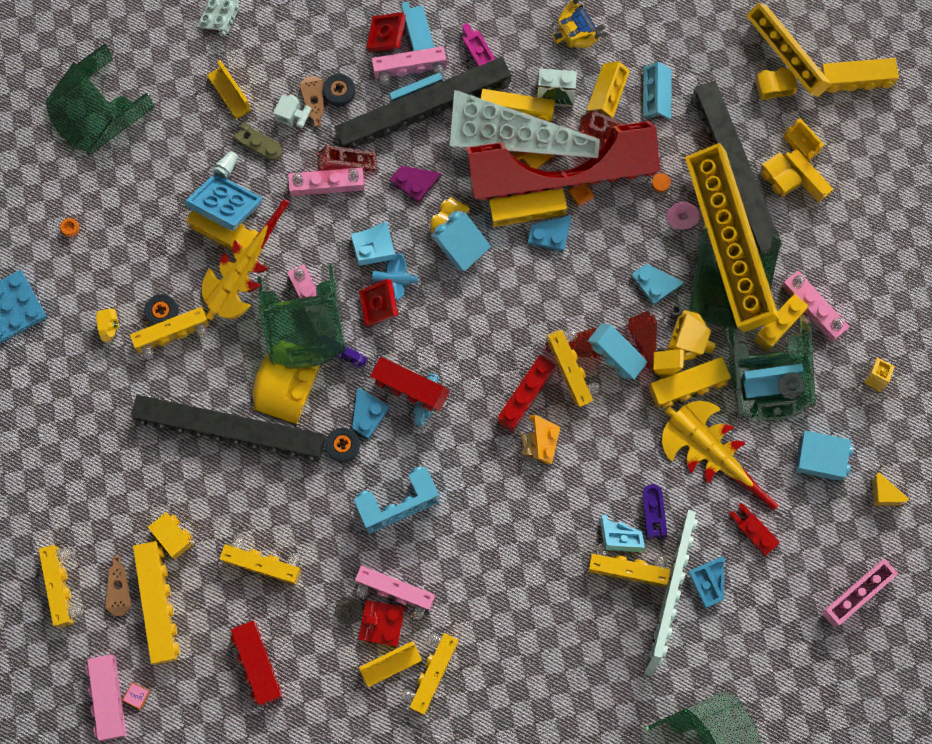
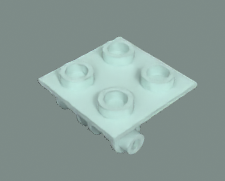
(219, 15)

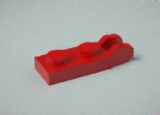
(755, 530)

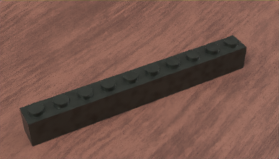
(421, 104)
(722, 130)
(228, 427)

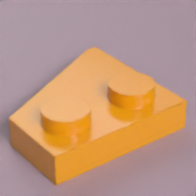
(544, 439)

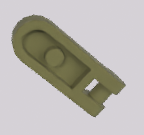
(258, 143)

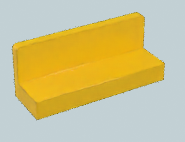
(608, 88)
(229, 91)
(812, 180)
(390, 664)

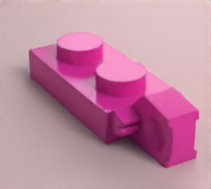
(476, 45)

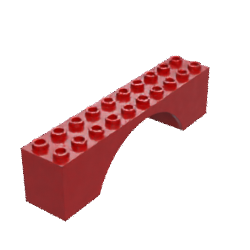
(626, 153)

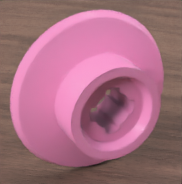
(683, 221)

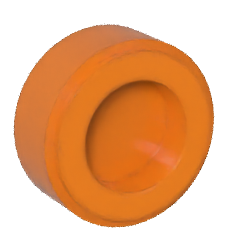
(661, 182)
(69, 227)

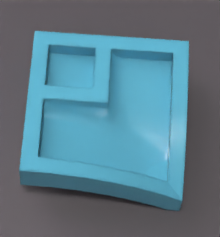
(373, 245)

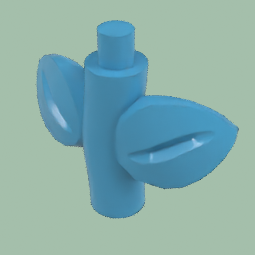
(397, 273)

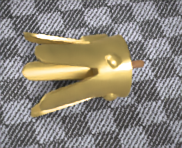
(527, 445)

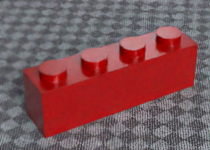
(409, 384)
(526, 393)
(256, 663)

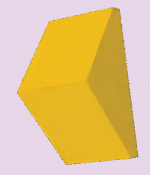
(668, 362)
(879, 375)
(886, 493)

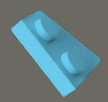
(655, 283)
(620, 536)

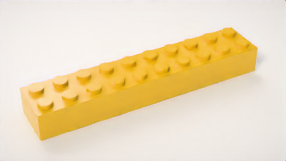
(731, 238)

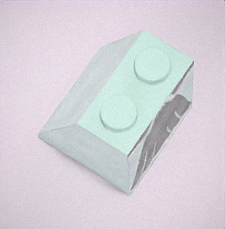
(558, 86)

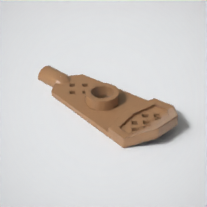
(313, 92)
(120, 595)

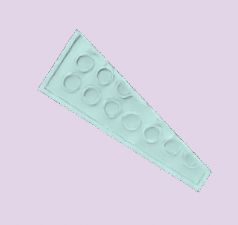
(484, 122)
(672, 595)

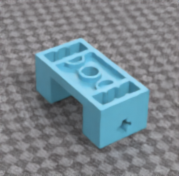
(425, 497)

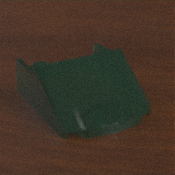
(83, 113)
(707, 289)
(303, 329)
(774, 406)
(715, 721)

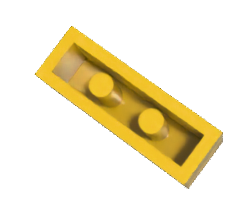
(788, 316)

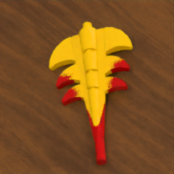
(223, 294)
(689, 429)

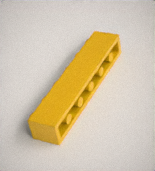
(788, 50)
(155, 603)

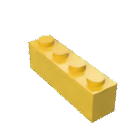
(861, 74)
(529, 105)
(527, 207)
(218, 232)
(690, 382)

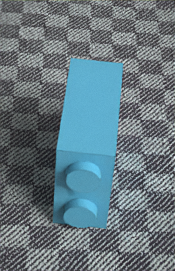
(460, 240)
(824, 455)

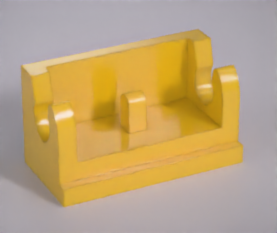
(803, 139)

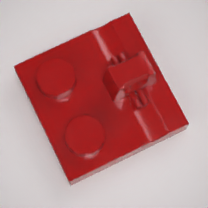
(386, 32)
(378, 303)
(381, 623)

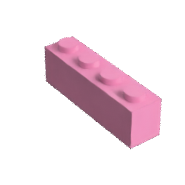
(859, 593)
(106, 697)

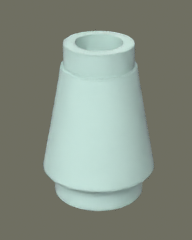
(226, 164)

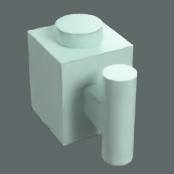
(289, 110)

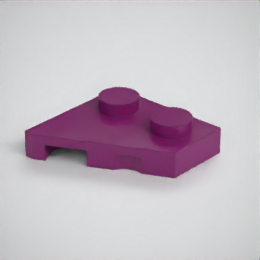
(414, 181)

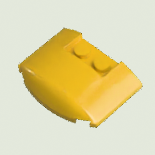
(282, 390)

